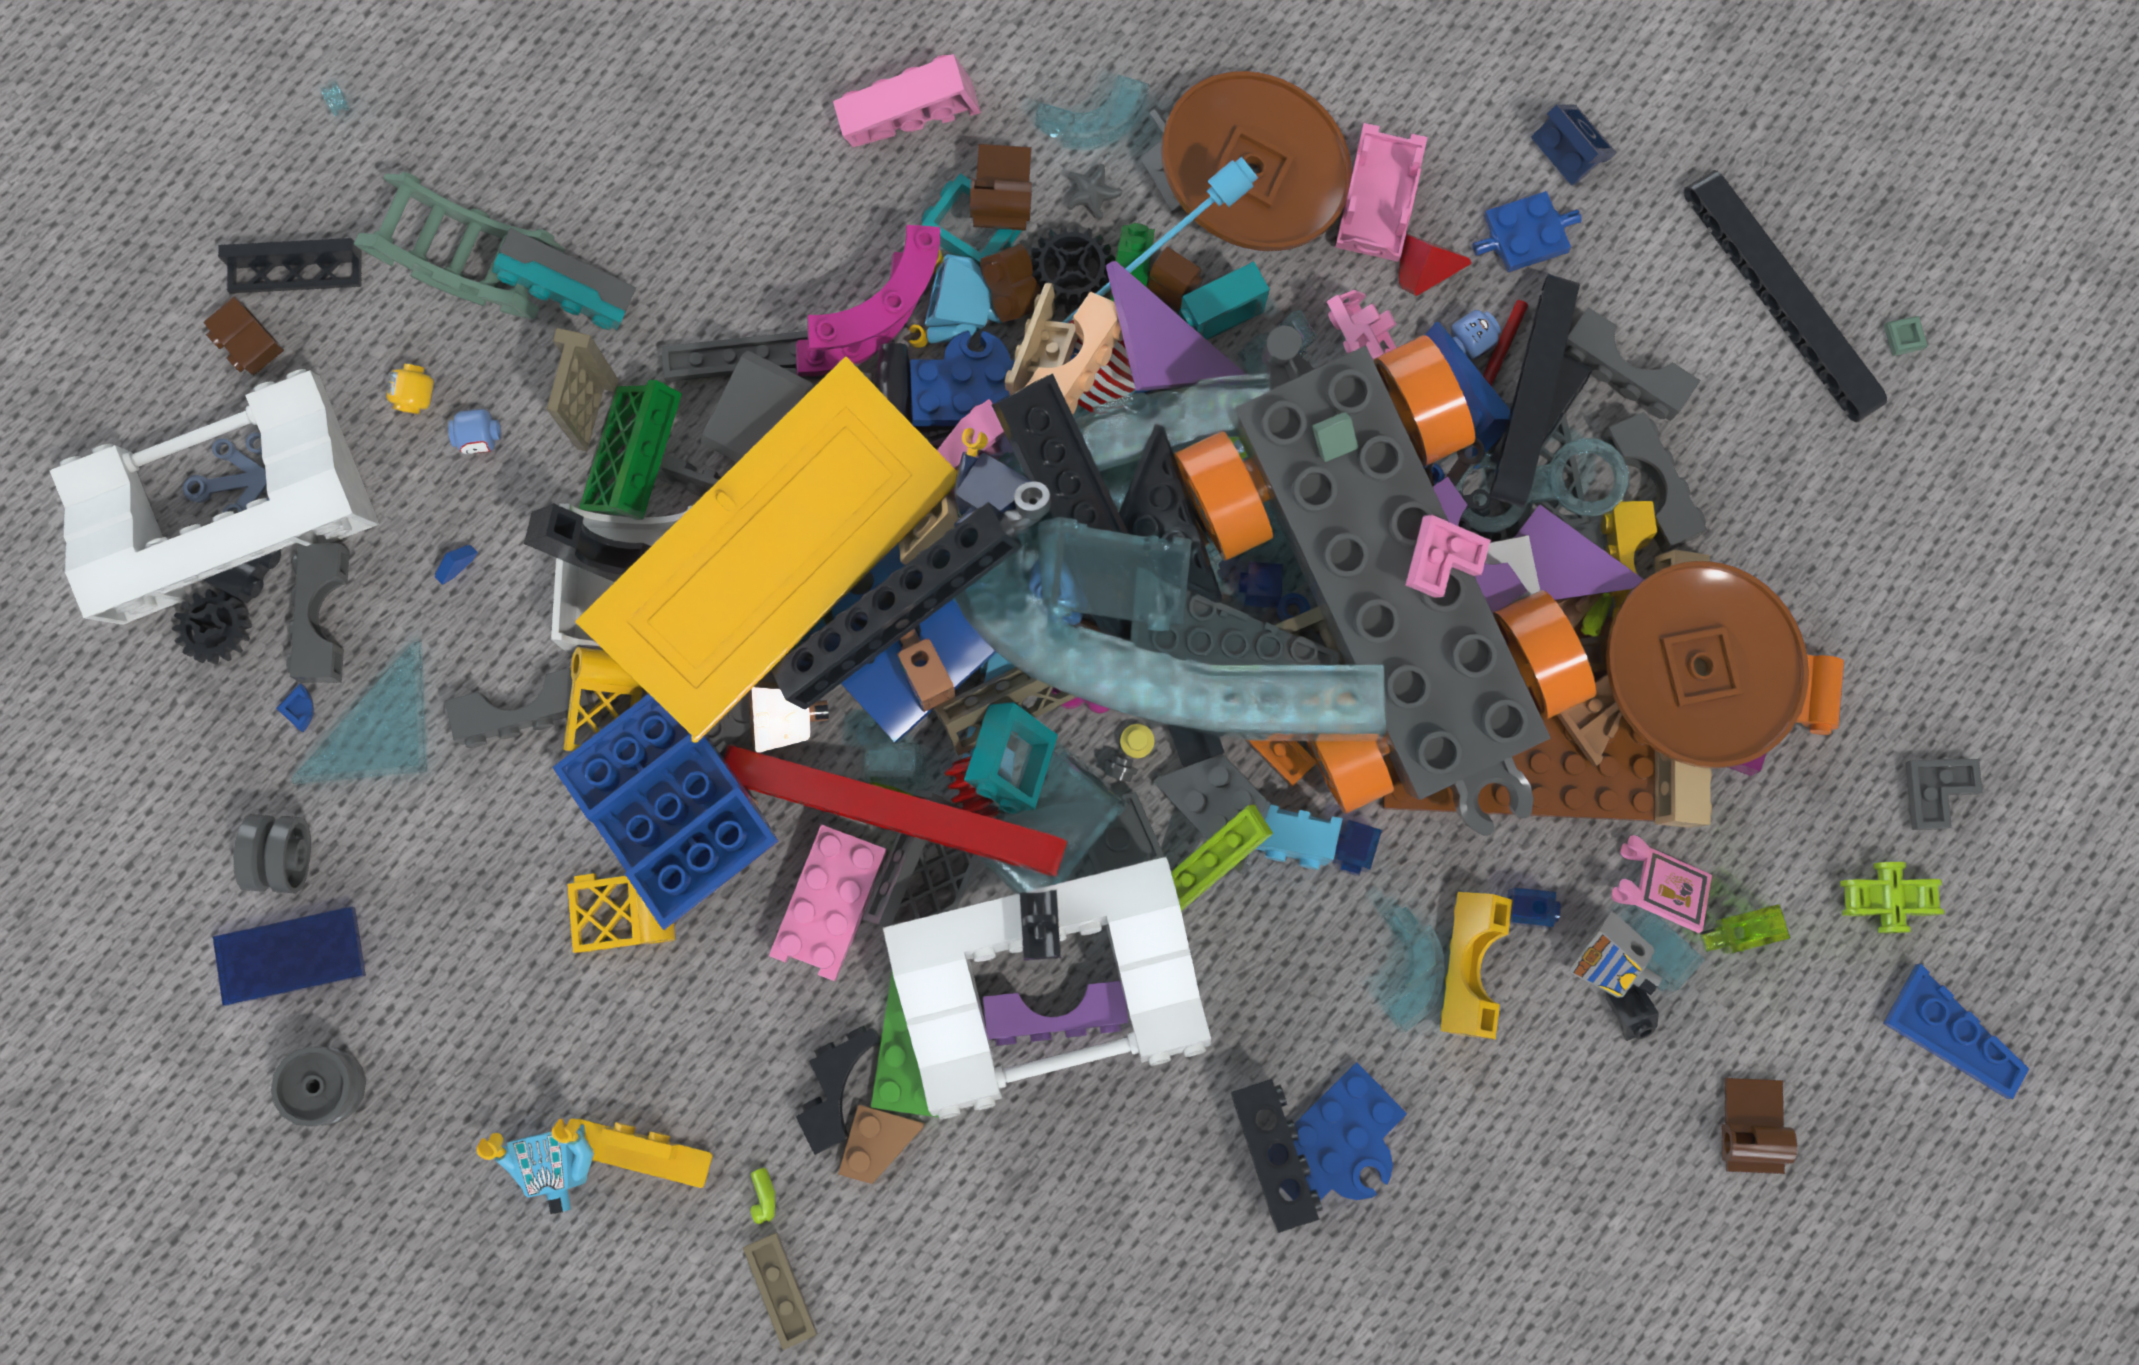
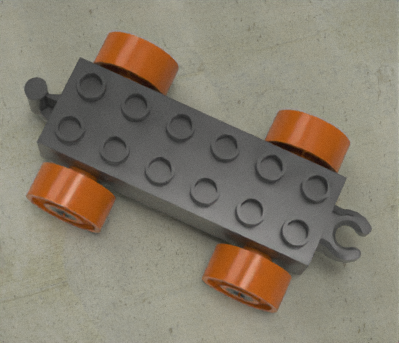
(1457, 679)

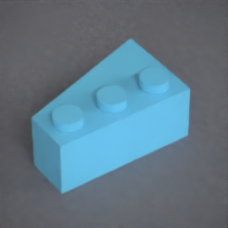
(1301, 837)

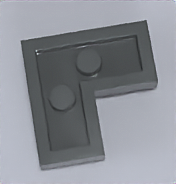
(1932, 783)

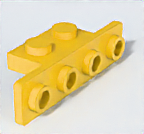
(647, 1154)

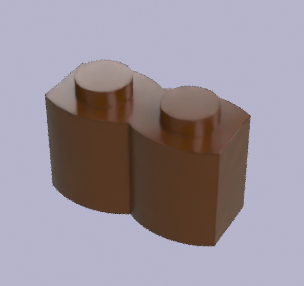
(1173, 278)
(1011, 282)
(243, 336)

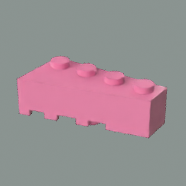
(907, 101)

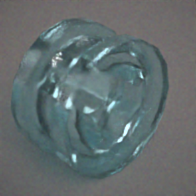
(335, 99)

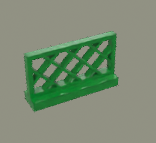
(640, 461)

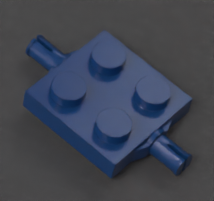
(1527, 232)

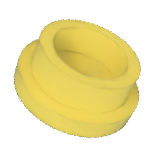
(1137, 741)

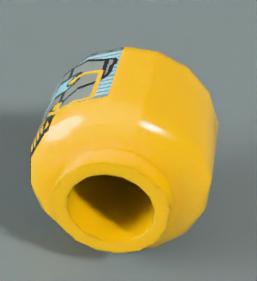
(409, 389)

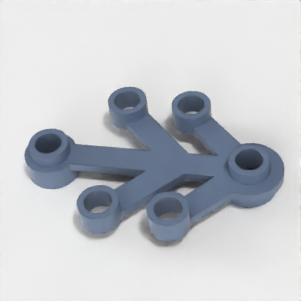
(253, 479)

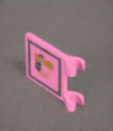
(1665, 886)

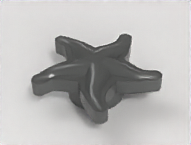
(1092, 191)

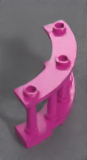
(879, 319)

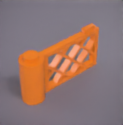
(1823, 694)

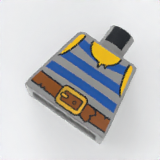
(1616, 959)

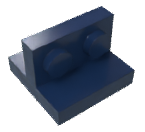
(1572, 142)

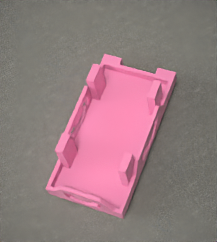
(1381, 193)
(1361, 325)
(829, 901)

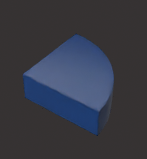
(454, 563)
(298, 707)

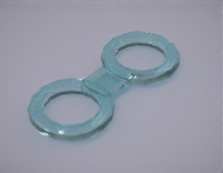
(1549, 485)

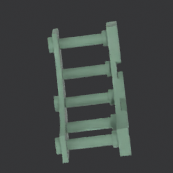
(450, 278)

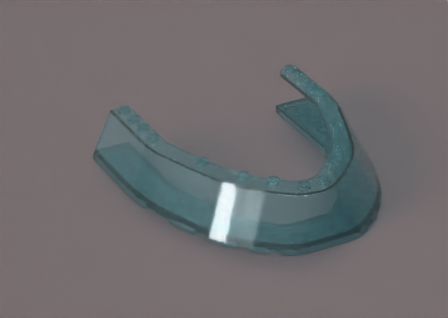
(1115, 674)

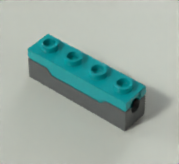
(563, 279)

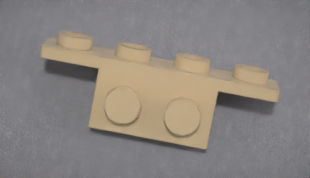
(1044, 344)

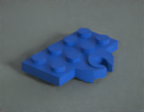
(952, 387)
(1343, 1137)

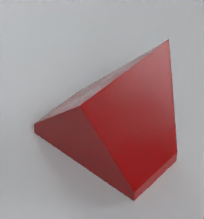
(1427, 264)

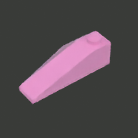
(981, 419)

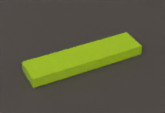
(1219, 854)

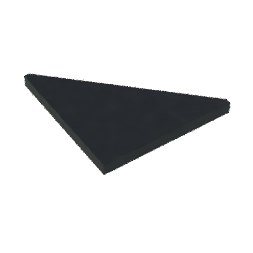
(1161, 508)

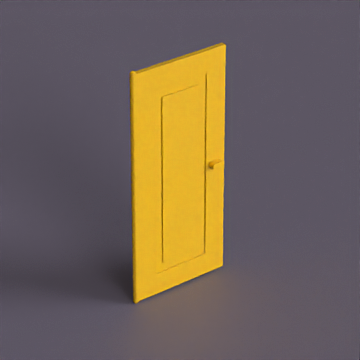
(769, 549)

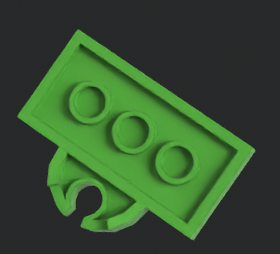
(898, 1075)

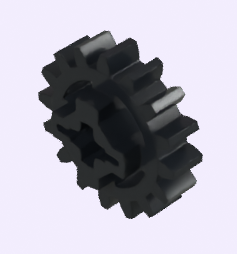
(214, 611)

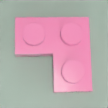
(1440, 548)

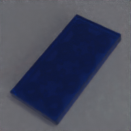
(289, 956)

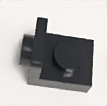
(1635, 1013)

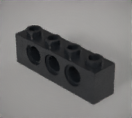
(1284, 1213)

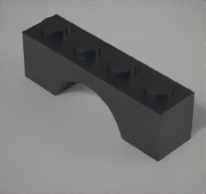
(566, 538)

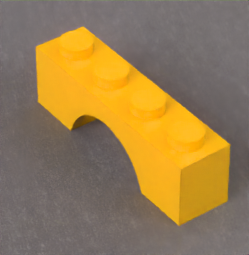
(1628, 529)
(1477, 924)

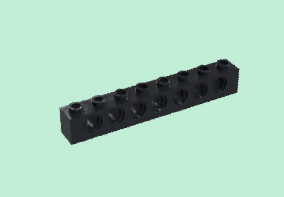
(896, 606)

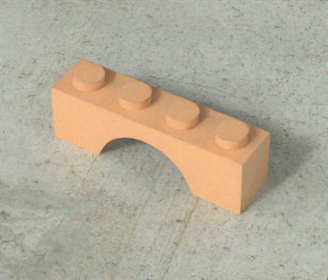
(1099, 332)

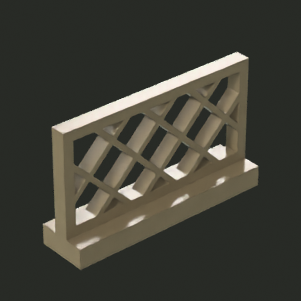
(579, 386)

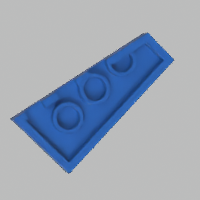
(1940, 1025)

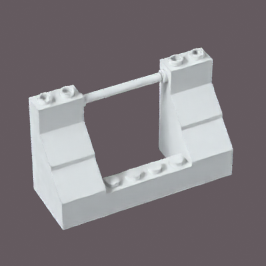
(114, 544)
(943, 1003)

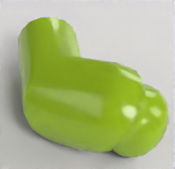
(766, 1196)

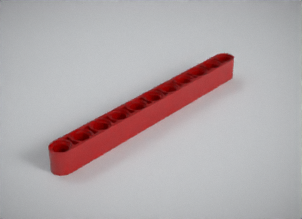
(898, 811)

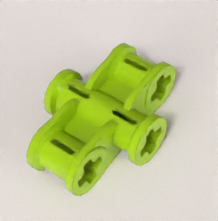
(1892, 897)

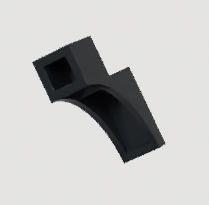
(824, 1121)

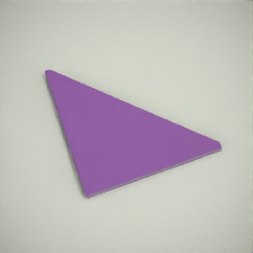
(1158, 341)
(1571, 563)

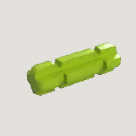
(1596, 616)

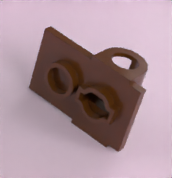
(1001, 188)
(1756, 1110)

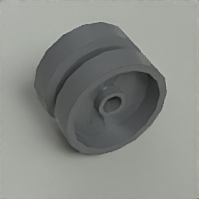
(272, 853)
(296, 1083)

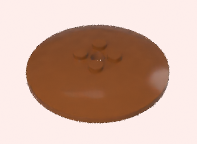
(1280, 131)
(1751, 656)

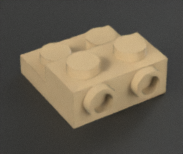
(929, 529)

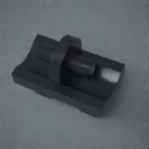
(1040, 925)

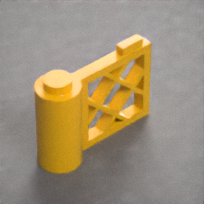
(601, 673)
(644, 925)

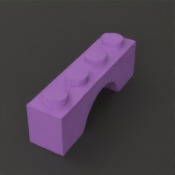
(1498, 581)
(1010, 1017)

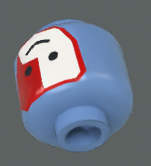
(474, 431)

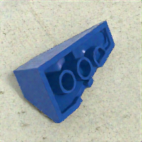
(1485, 405)

